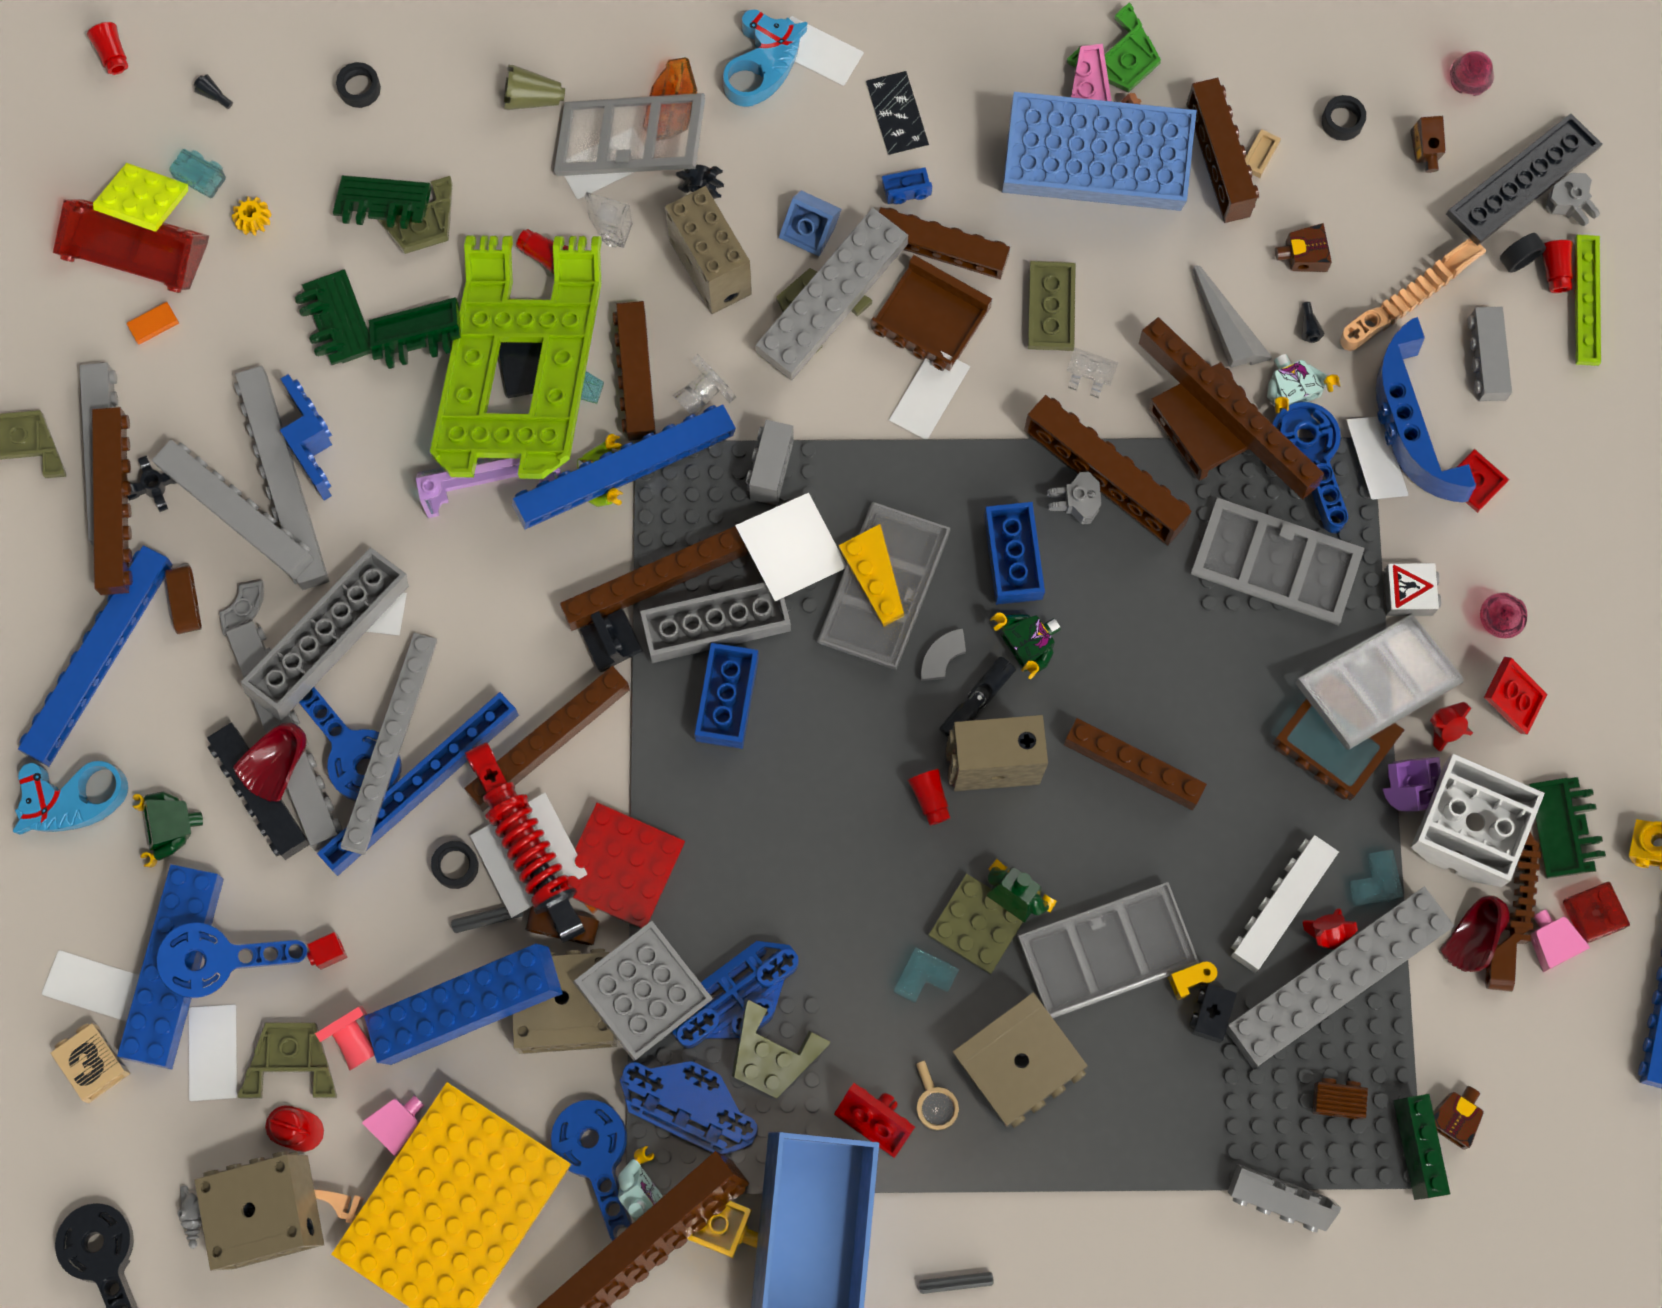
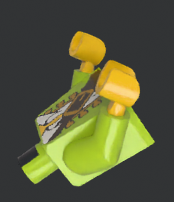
(594, 455)

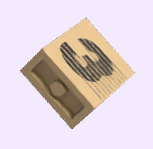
(89, 1063)

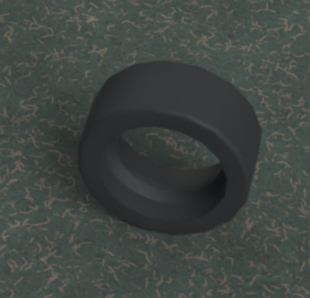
(356, 69)
(1351, 104)
(1522, 252)
(448, 847)

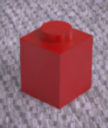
(326, 951)

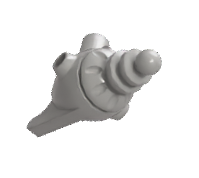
(190, 1215)

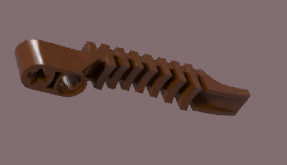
(1502, 969)

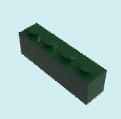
(1421, 1147)

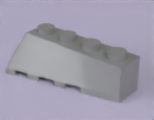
(1282, 1198)

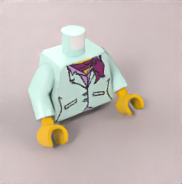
(1297, 383)
(635, 1187)

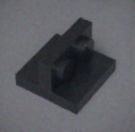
(610, 639)

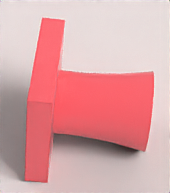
(349, 1037)

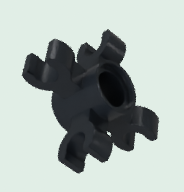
(699, 178)
(154, 492)

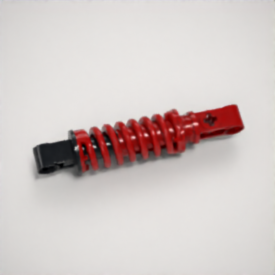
(510, 815)

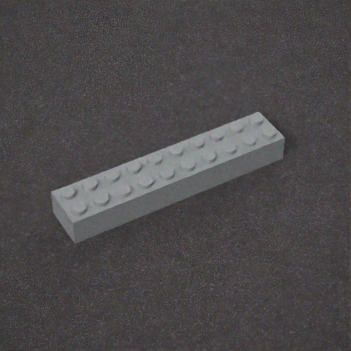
(1338, 977)

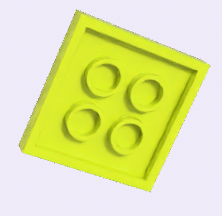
(140, 197)

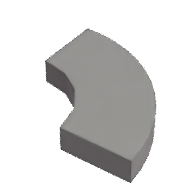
(245, 606)
(941, 653)

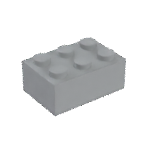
(770, 462)

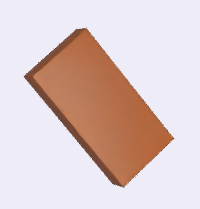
(152, 323)

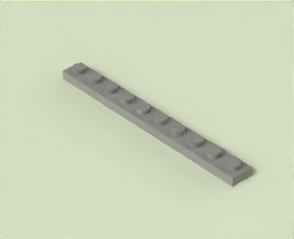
(388, 744)

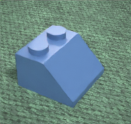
(809, 222)

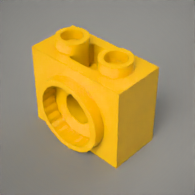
(1642, 850)

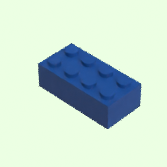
(1014, 553)
(726, 695)

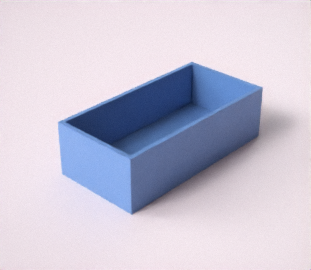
(1099, 151)
(815, 1222)

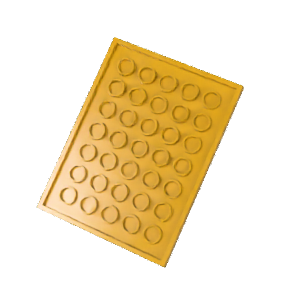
(451, 1206)

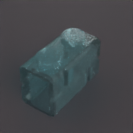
(197, 172)

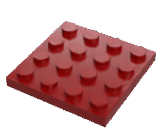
(624, 865)

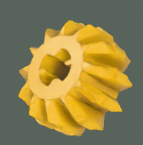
(259, 213)

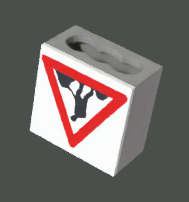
(1411, 589)

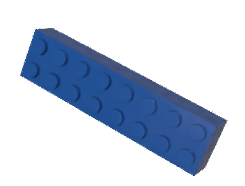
(463, 1004)
(156, 1012)

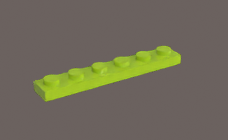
(1587, 300)

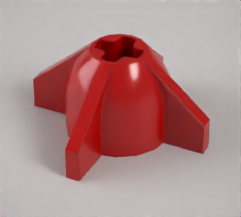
(1450, 724)
(1330, 929)

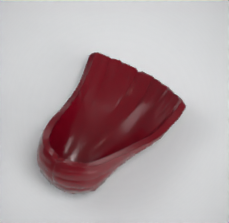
(271, 761)
(1477, 935)

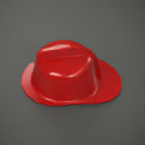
(294, 1128)

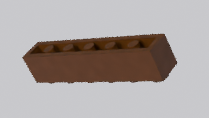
(951, 244)
(635, 370)
(1135, 764)

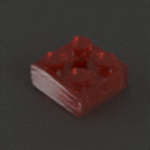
(1600, 898)

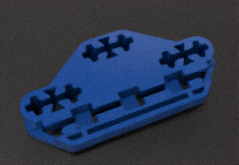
(728, 1006)
(693, 1104)

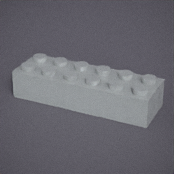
(715, 618)

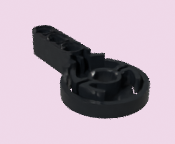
(102, 1266)

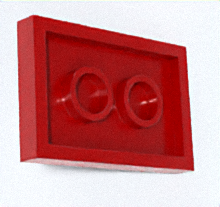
(1515, 695)
(875, 1118)

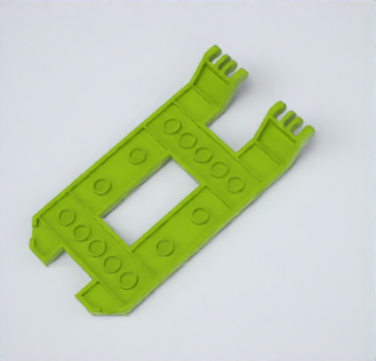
(490, 317)

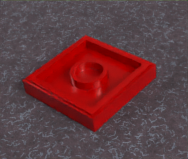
(1486, 477)

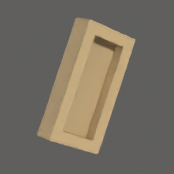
(1262, 152)

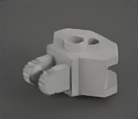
(1571, 196)
(1081, 498)

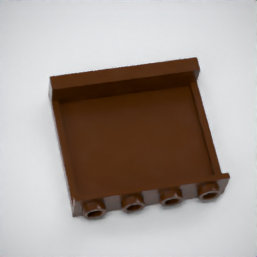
(931, 314)
(1194, 429)

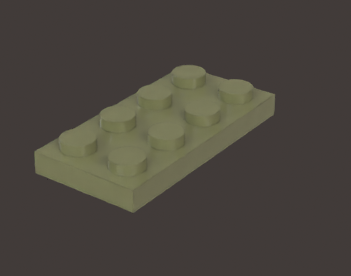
(1051, 306)

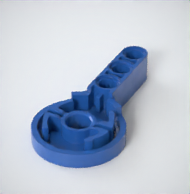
(1300, 418)
(346, 746)
(218, 957)
(596, 1161)

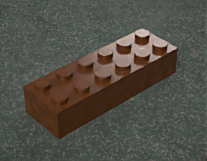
(1222, 150)

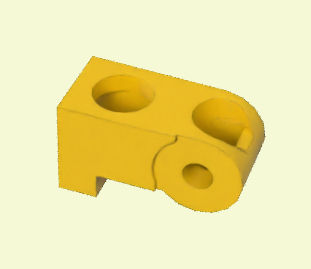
(1199, 974)

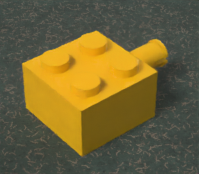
(727, 1231)

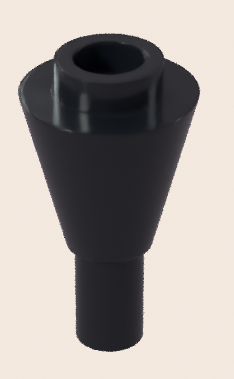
(206, 87)
(1311, 330)

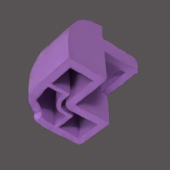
(1412, 783)

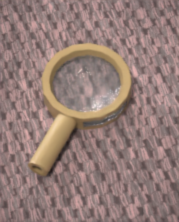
(936, 1106)

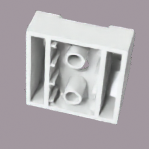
(1507, 815)

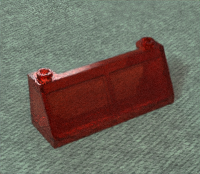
(164, 255)

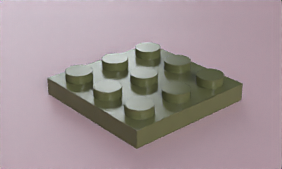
(975, 926)

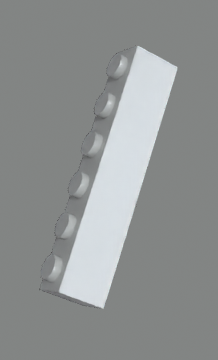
(1284, 903)

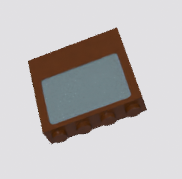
(1318, 750)

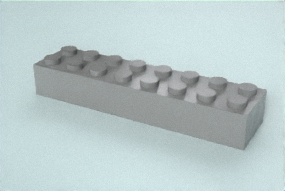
(832, 294)
(325, 634)

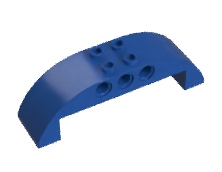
(1406, 426)

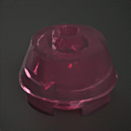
(1472, 73)
(1503, 615)

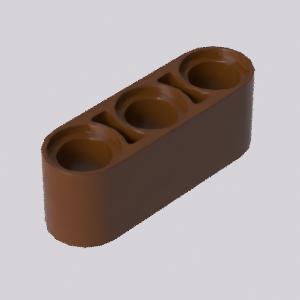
(183, 599)
(543, 925)

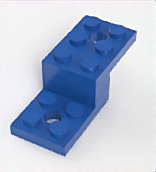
(307, 436)

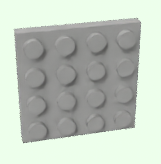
(642, 990)

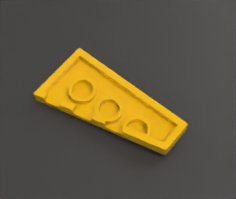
(873, 570)

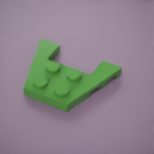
(1131, 57)

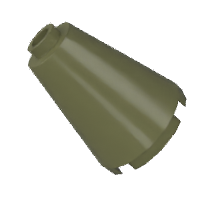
(530, 90)

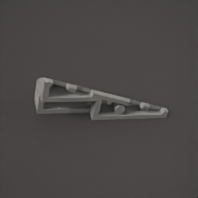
(1235, 336)

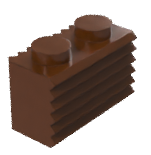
(1339, 1099)

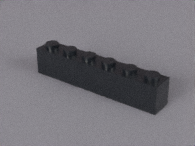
(273, 816)

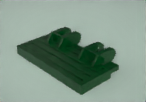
(382, 200)
(338, 321)
(411, 328)
(1561, 829)

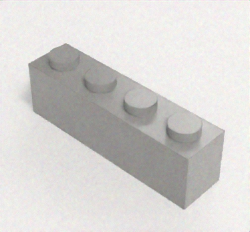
(1490, 354)

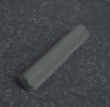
(482, 919)
(956, 1282)

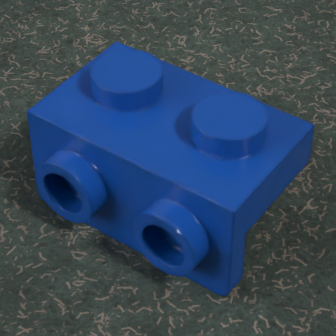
(907, 186)

